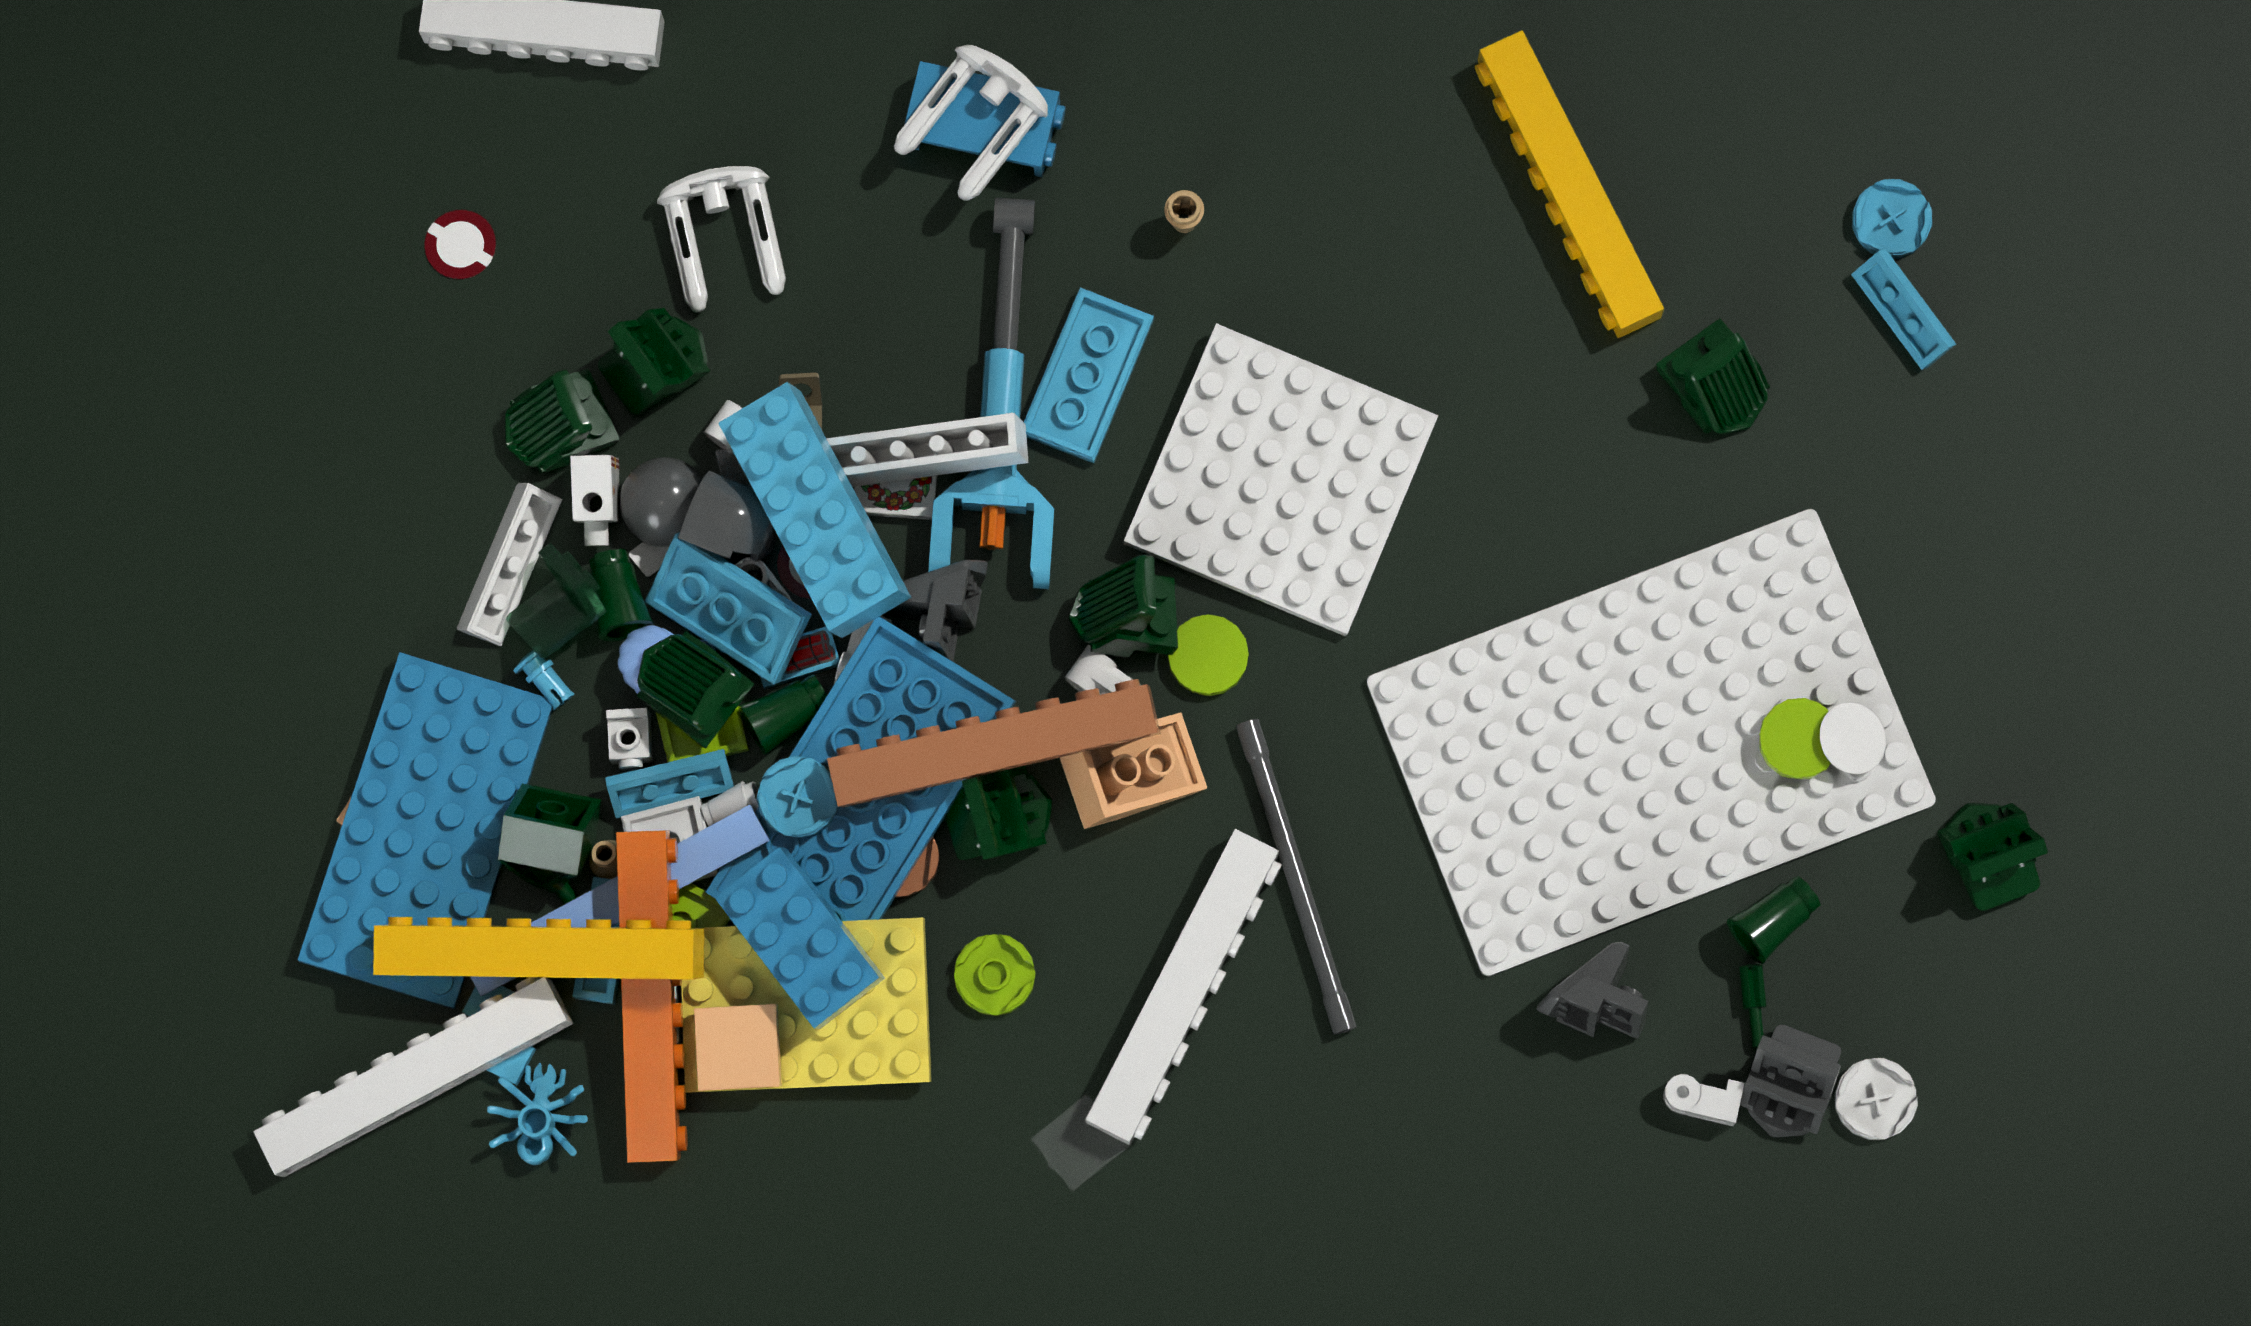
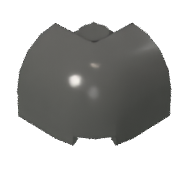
(728, 519)

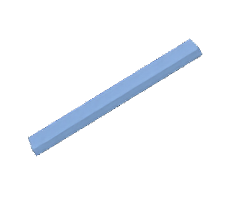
(696, 858)

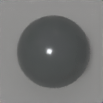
(658, 499)

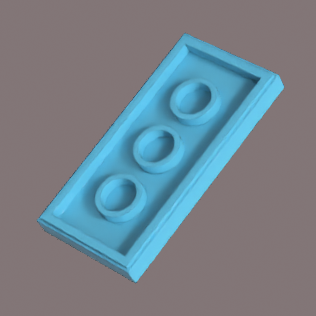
(1087, 375)
(728, 608)

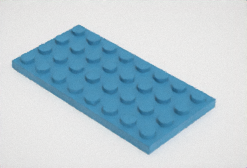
(425, 817)
(872, 847)

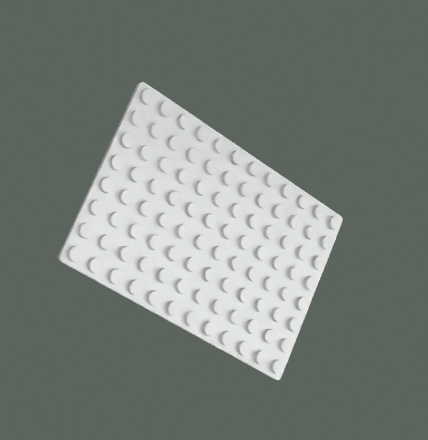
(1615, 742)

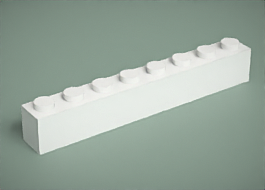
(1183, 986)
(413, 1076)

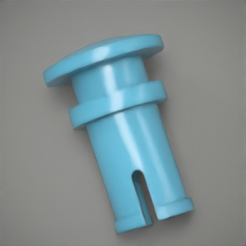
(545, 679)

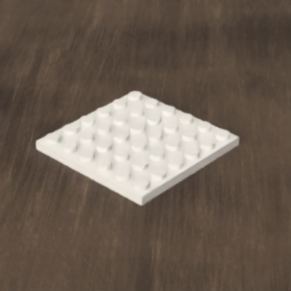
(1280, 480)

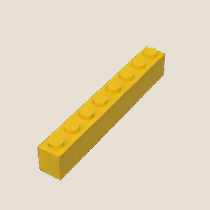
(1569, 184)
(539, 950)

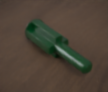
(1754, 998)

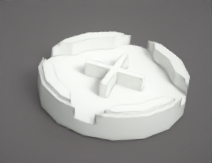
(1876, 1099)

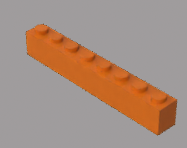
(650, 1005)

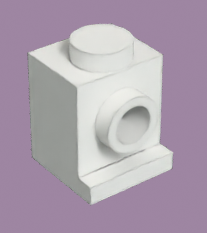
(640, 751)

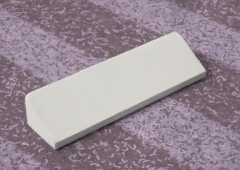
(509, 563)

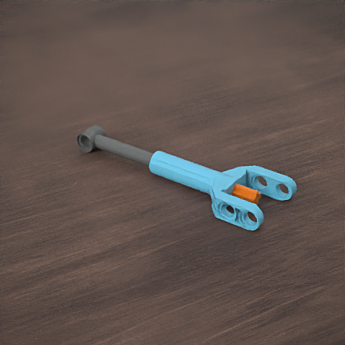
(1000, 488)

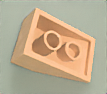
(1134, 774)

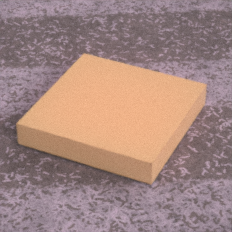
(737, 1047)

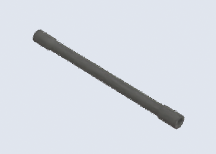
(1334, 997)

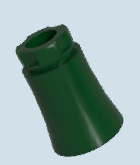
(619, 595)
(782, 712)
(1773, 918)

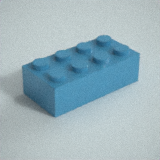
(799, 937)

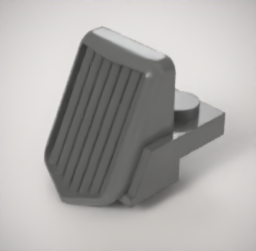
(944, 602)
(1593, 997)
(1791, 1082)

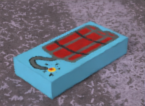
(813, 655)

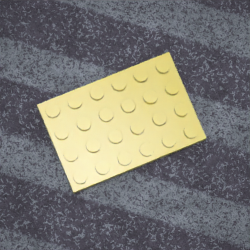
(869, 1043)

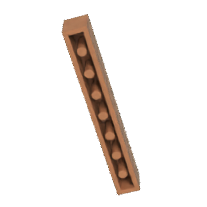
(993, 745)

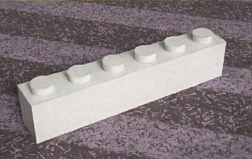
(546, 28)
(932, 449)

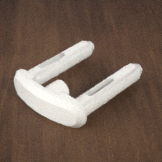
(1002, 80)
(712, 186)

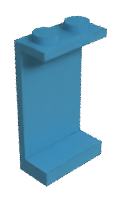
(973, 121)

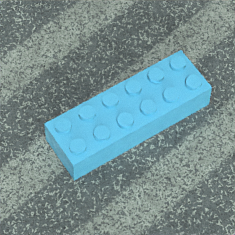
(814, 510)

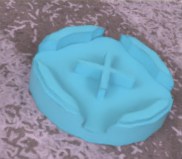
(1892, 217)
(797, 797)

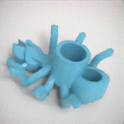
(535, 1119)

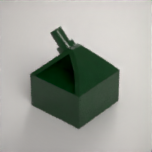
(548, 837)

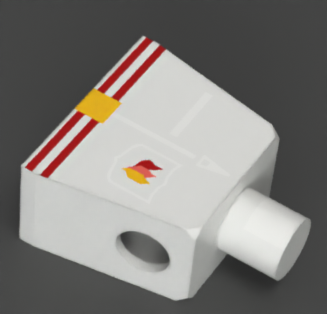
(589, 478)

